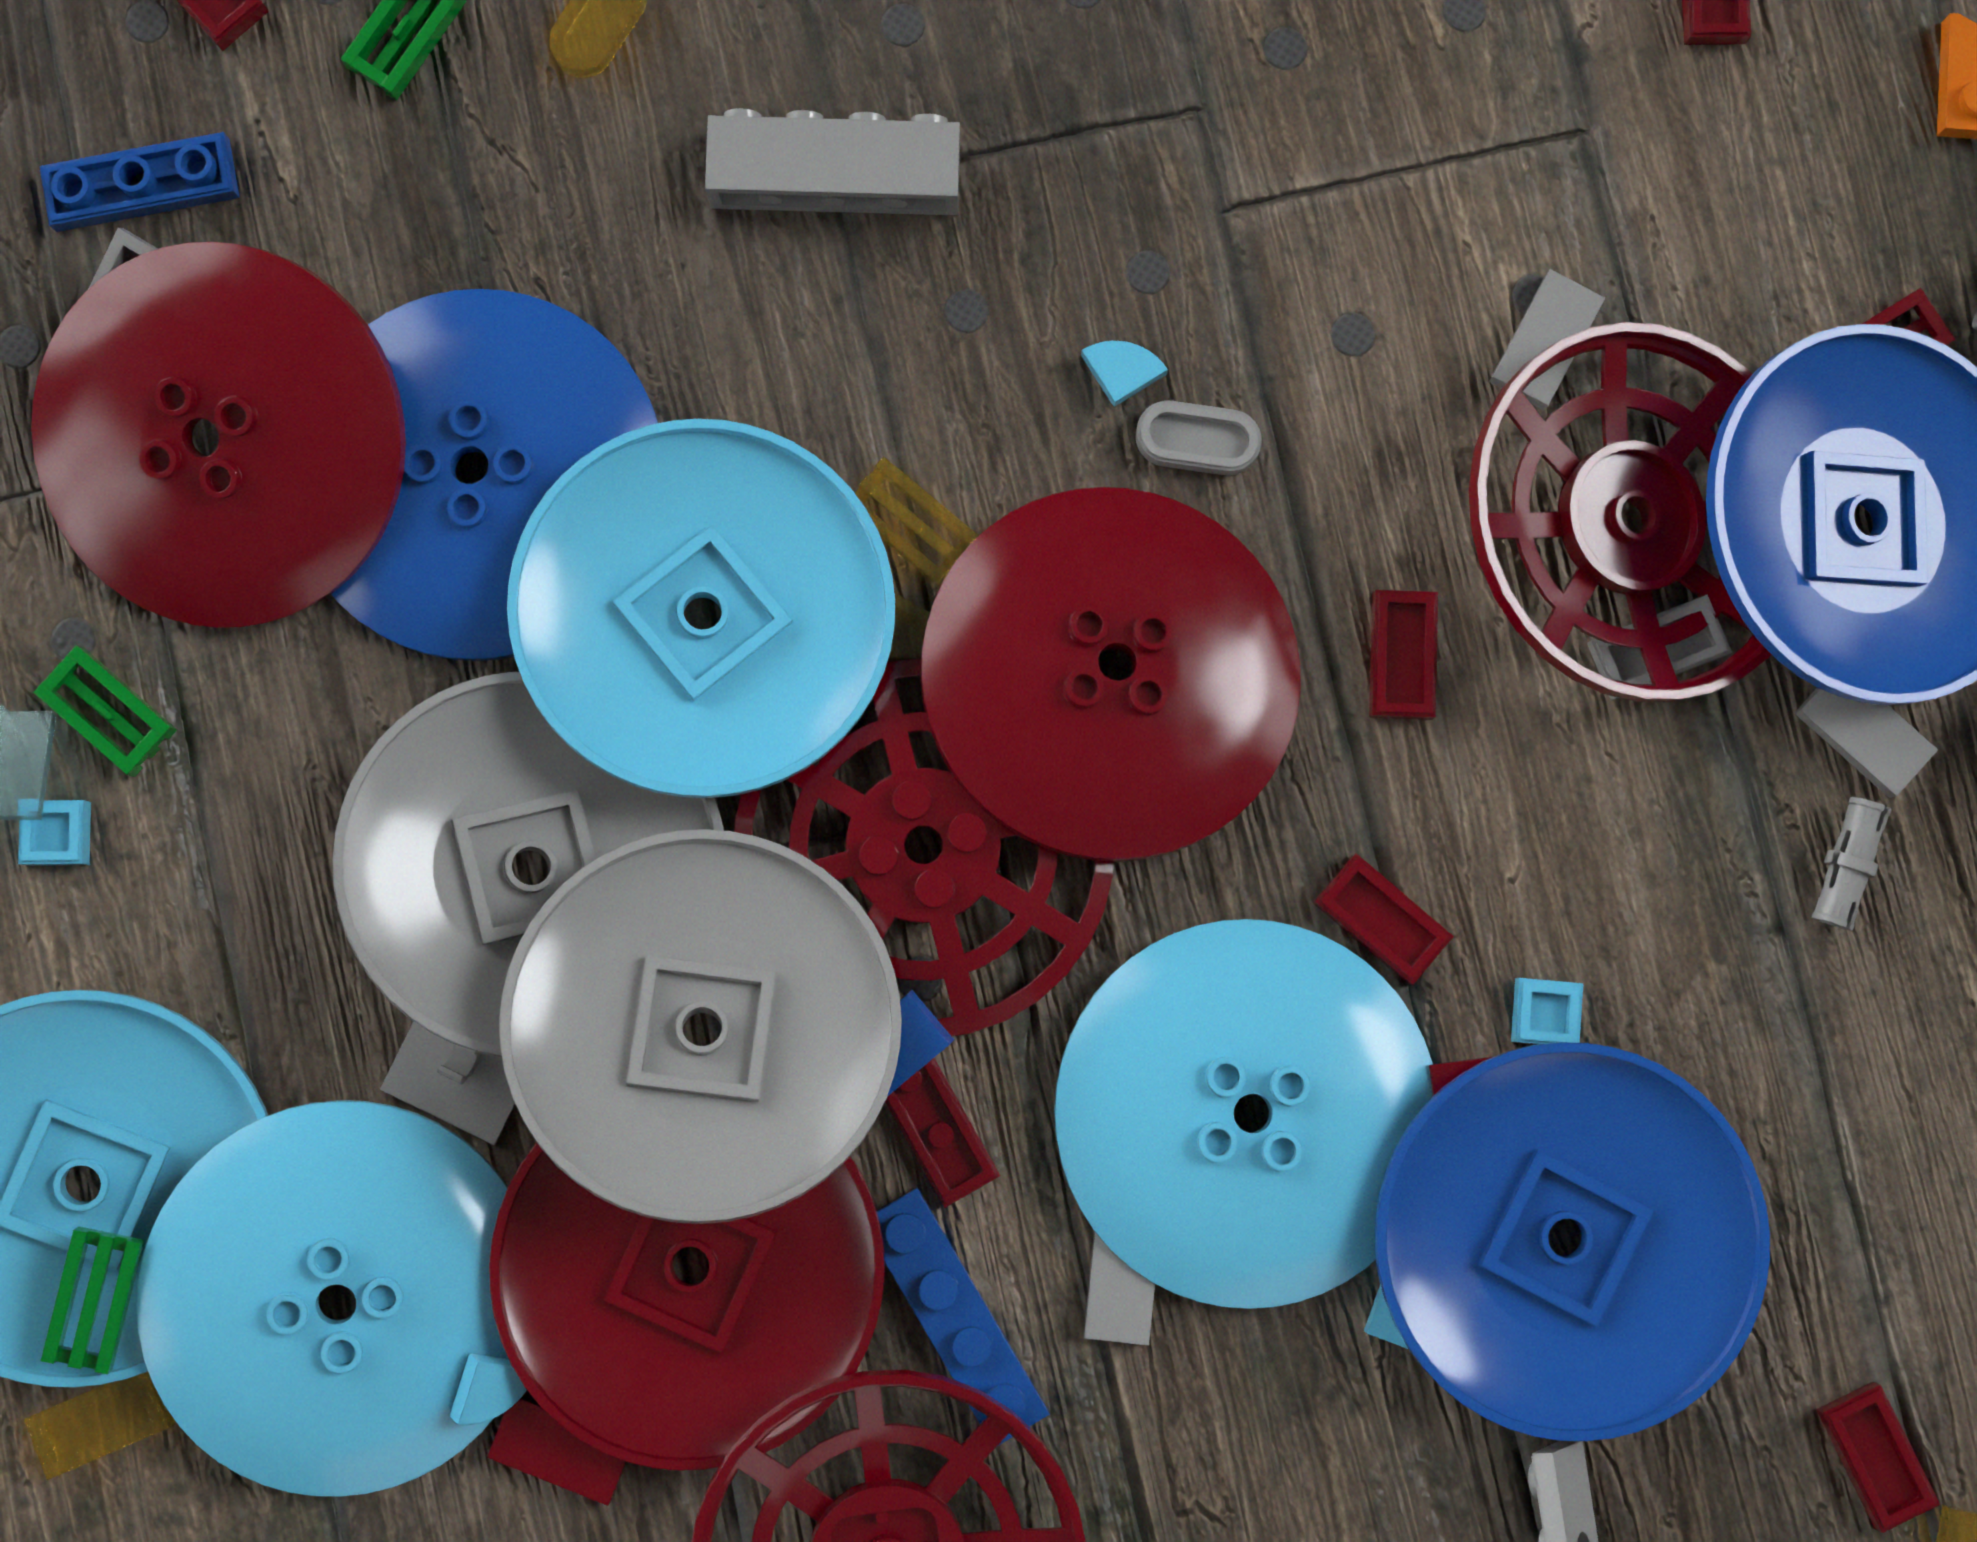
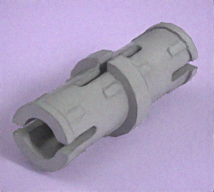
(1851, 863)

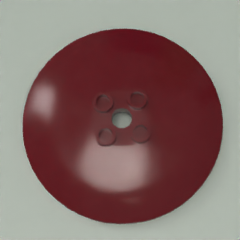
(300, 416)
(1091, 758)
(669, 1365)

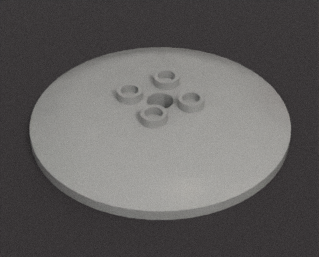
(434, 841)
(684, 932)

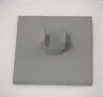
(452, 1084)

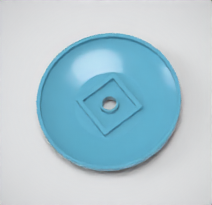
(682, 519)
(109, 1090)
(1155, 1093)
(237, 1281)

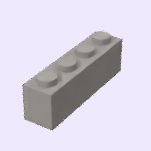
(833, 163)

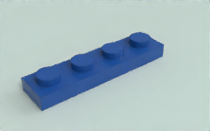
(953, 1308)

